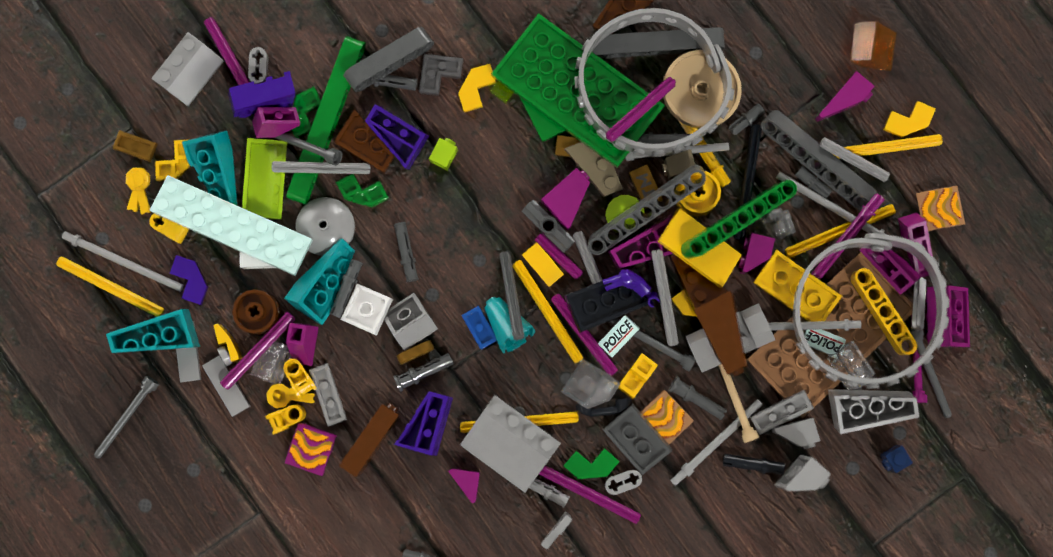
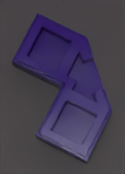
(196, 284)

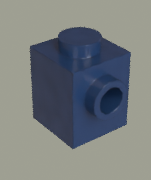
(895, 459)

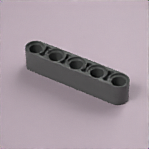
(388, 59)

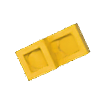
(542, 264)
(225, 337)
(637, 376)

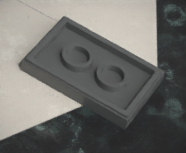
(637, 439)

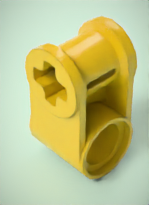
(169, 229)
(300, 381)
(282, 419)

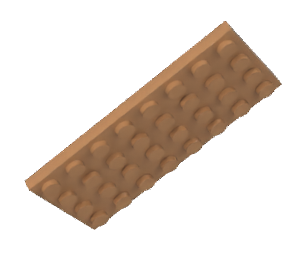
(789, 370)

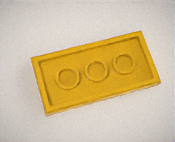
(715, 264)
(780, 280)

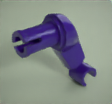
(632, 281)

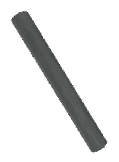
(511, 294)

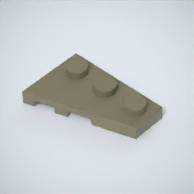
(600, 171)

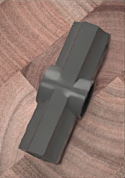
(539, 216)

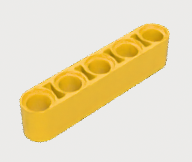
(892, 315)

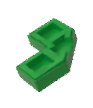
(304, 103)
(369, 197)
(583, 469)

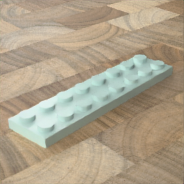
(231, 225)

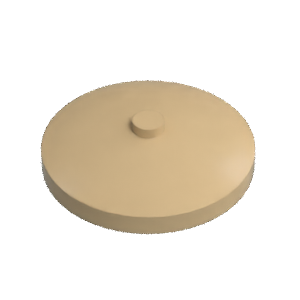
(698, 90)

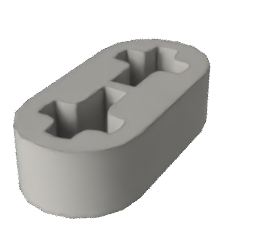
(262, 66)
(625, 486)

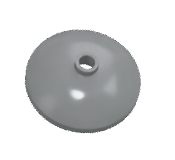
(338, 219)

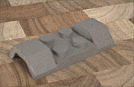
(754, 333)

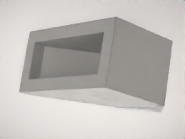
(799, 432)

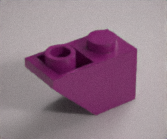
(757, 250)
(302, 342)

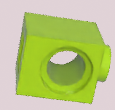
(443, 153)

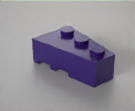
(272, 93)
(398, 135)
(427, 425)

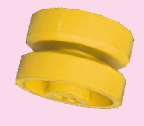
(708, 199)

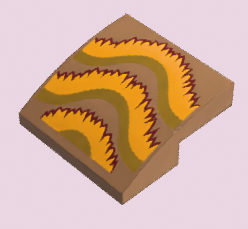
(941, 208)
(667, 416)

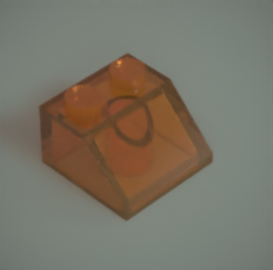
(873, 46)

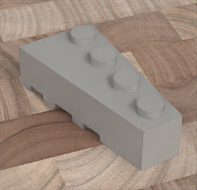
(870, 408)

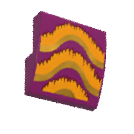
(310, 449)

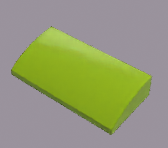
(262, 187)

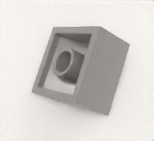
(409, 321)

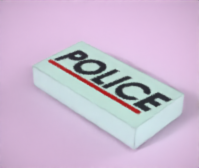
(618, 336)
(824, 341)

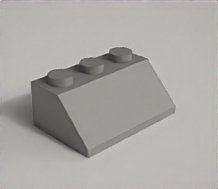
(187, 69)
(803, 474)

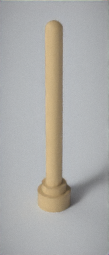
(748, 431)

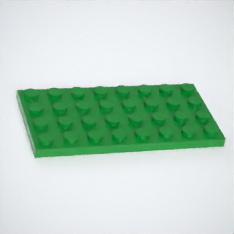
(543, 74)

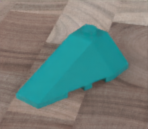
(214, 163)
(317, 288)

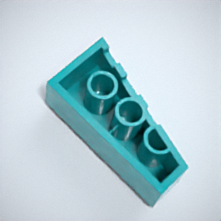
(159, 333)

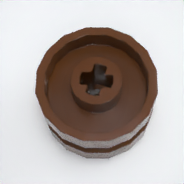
(245, 308)

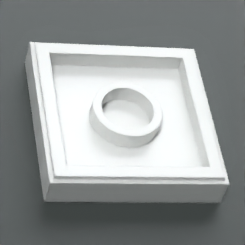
(366, 309)

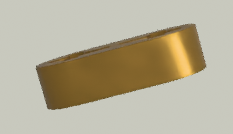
(415, 352)

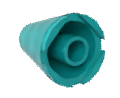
(499, 318)

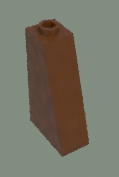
(723, 329)
(370, 440)

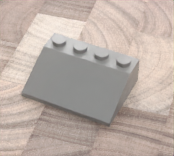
(510, 443)

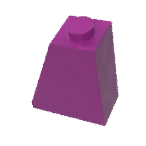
(567, 197)

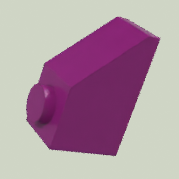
(274, 121)

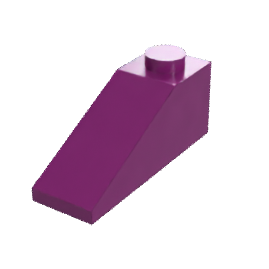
(850, 95)
(915, 229)
(893, 268)

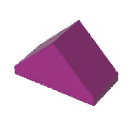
(467, 481)

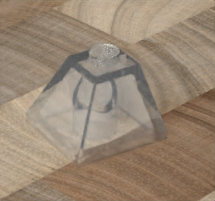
(590, 385)

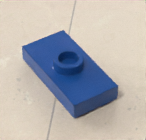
(479, 327)

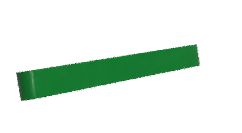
(326, 117)

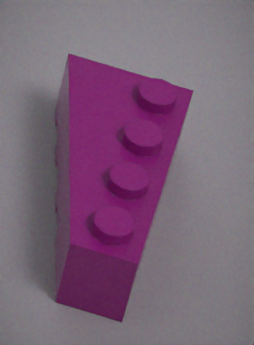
(639, 247)

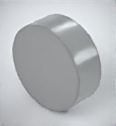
(224, 354)

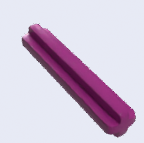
(558, 256)

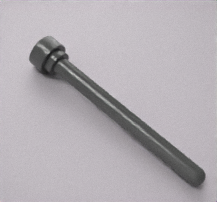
(331, 155)
(918, 336)
(685, 360)
(148, 385)

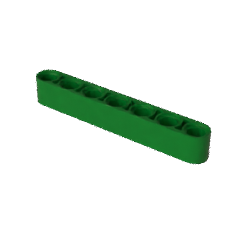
(731, 220)

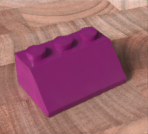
(958, 329)

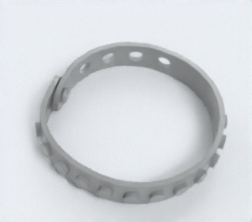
(714, 59)
(877, 243)

